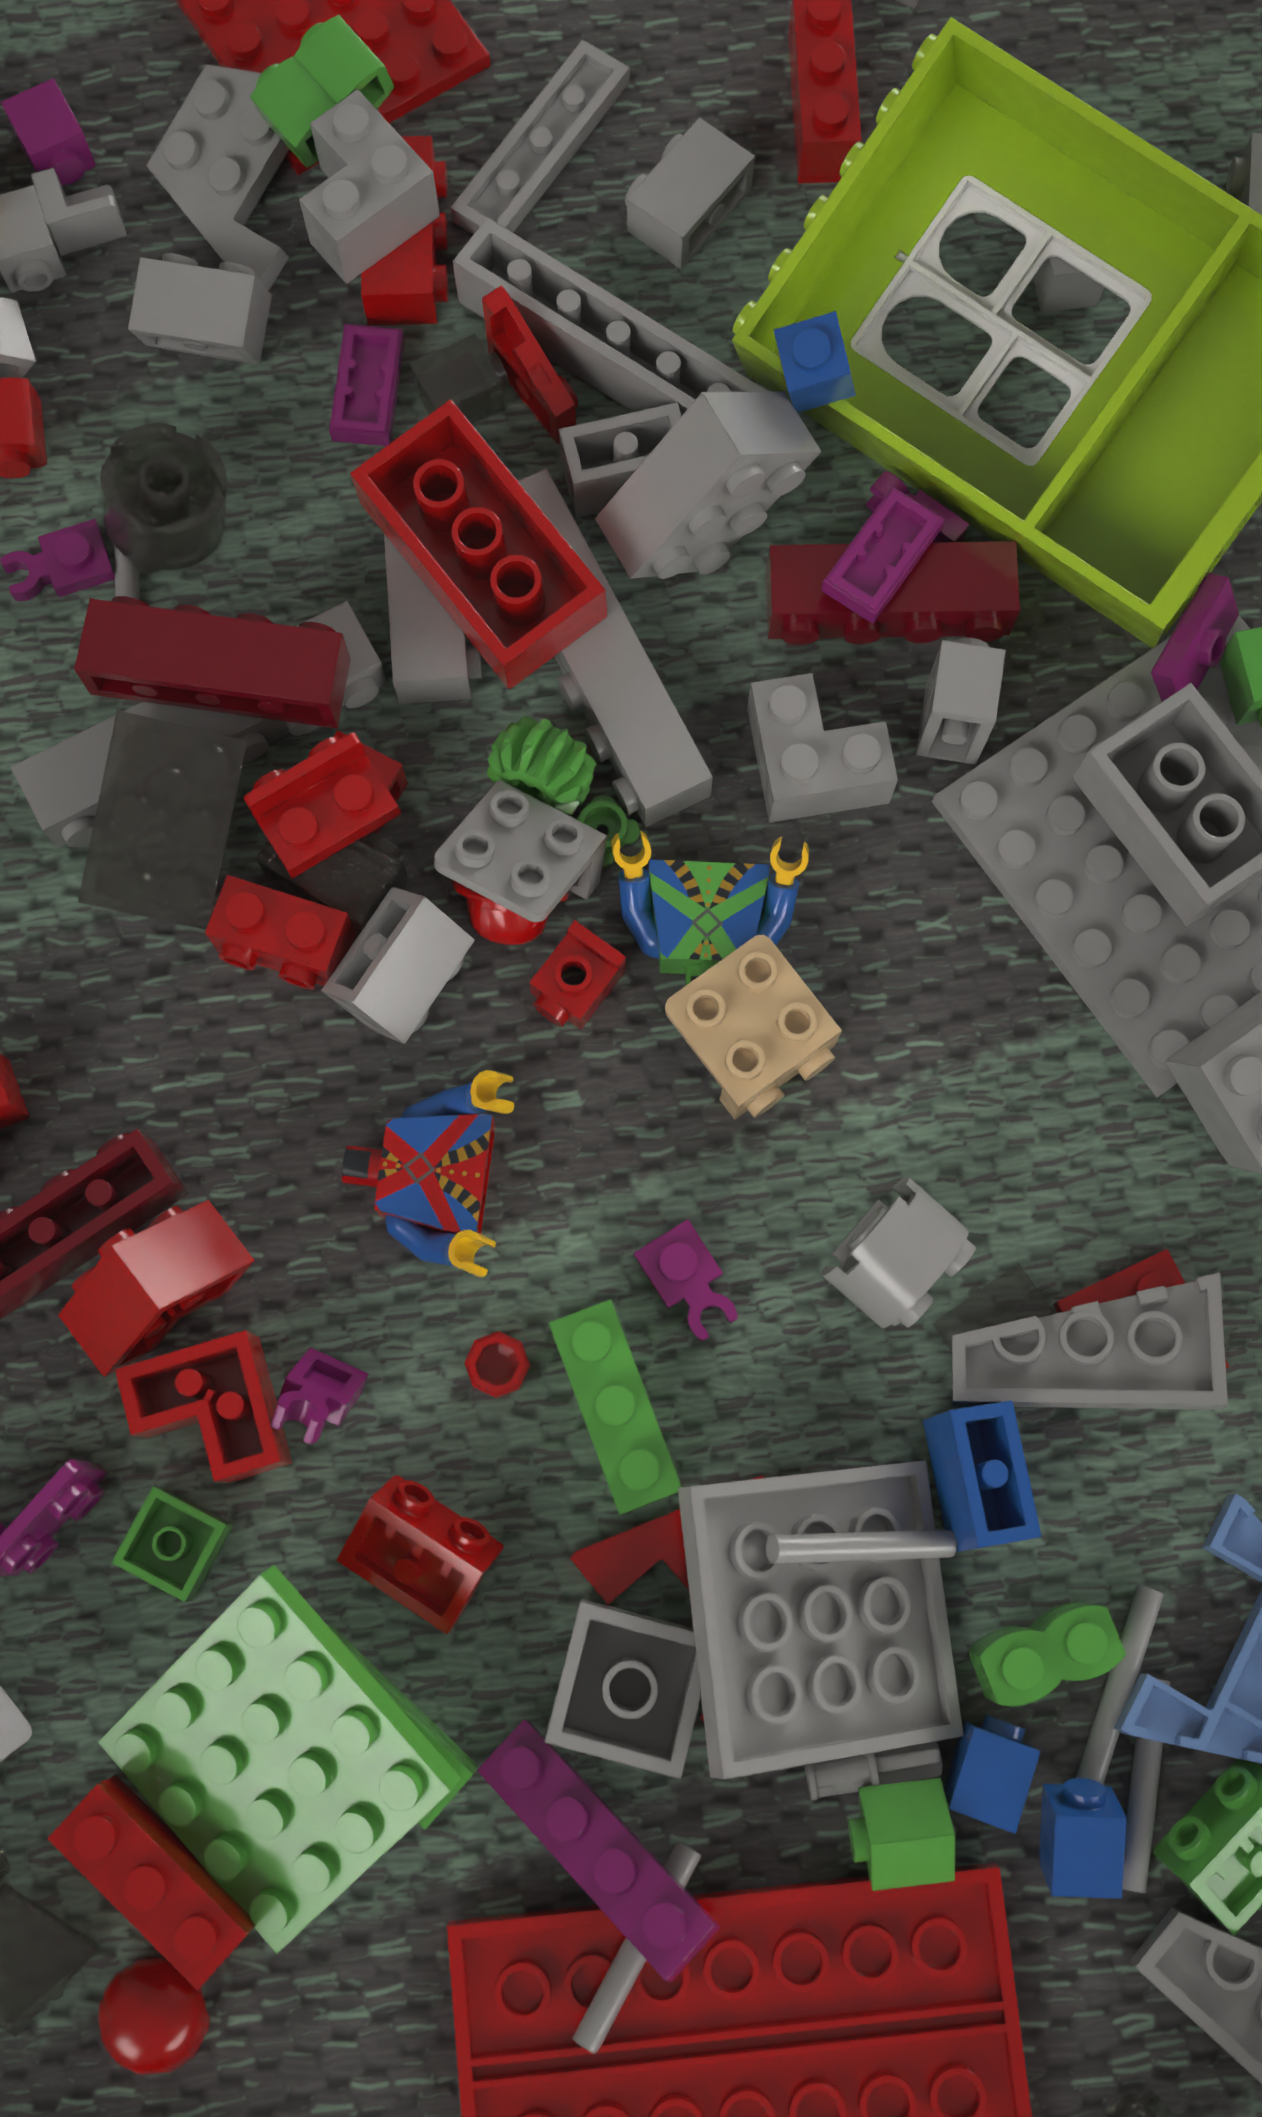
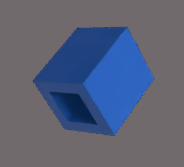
(814, 362)
(991, 1773)
(1082, 1839)

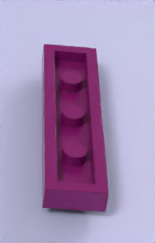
(599, 1850)

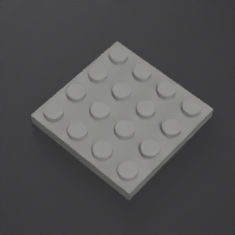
(815, 1653)

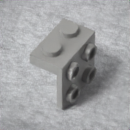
(522, 853)

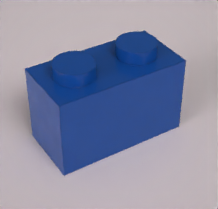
(981, 1476)

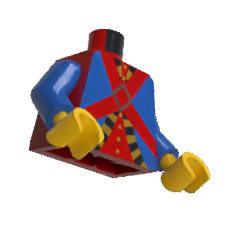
(436, 1172)

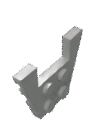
(220, 163)

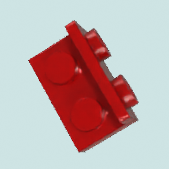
(321, 803)
(420, 1552)

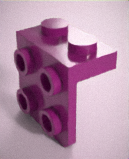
(69, 1493)

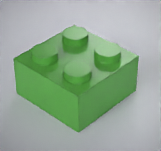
(172, 1543)

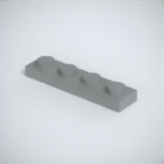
(542, 140)

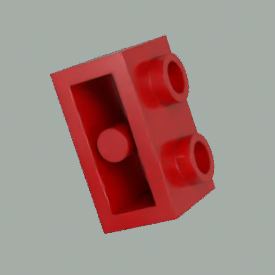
(279, 933)

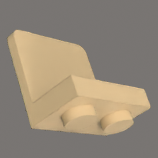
(754, 1026)

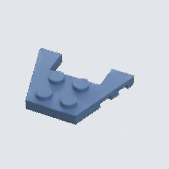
(1233, 1713)

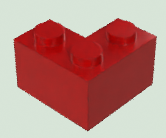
(151, 1283)
(222, 1389)

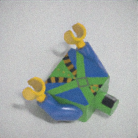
(703, 906)

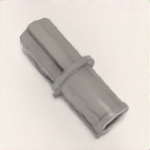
(873, 1769)

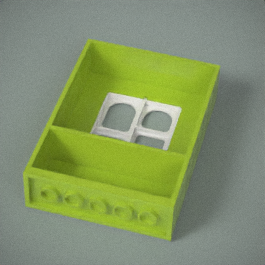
(1160, 433)

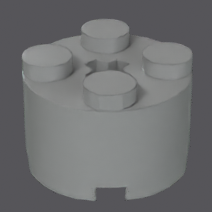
(899, 1256)

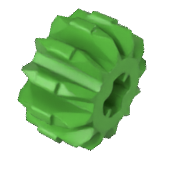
(542, 763)

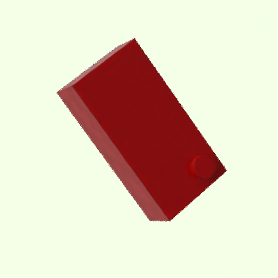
(480, 544)

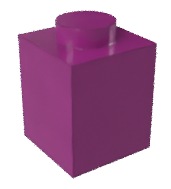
(49, 132)

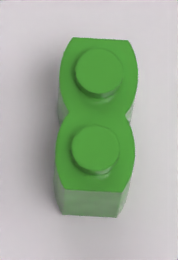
(319, 76)
(1062, 1643)

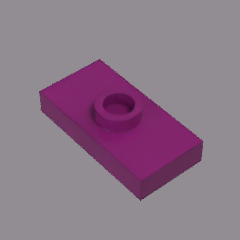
(367, 385)
(882, 554)
(1198, 637)

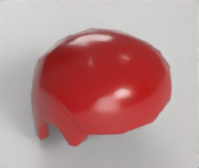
(152, 2017)

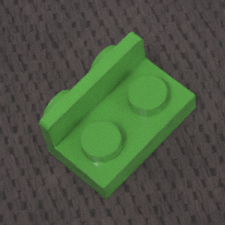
(1220, 1846)

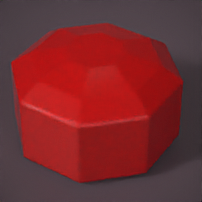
(497, 1364)

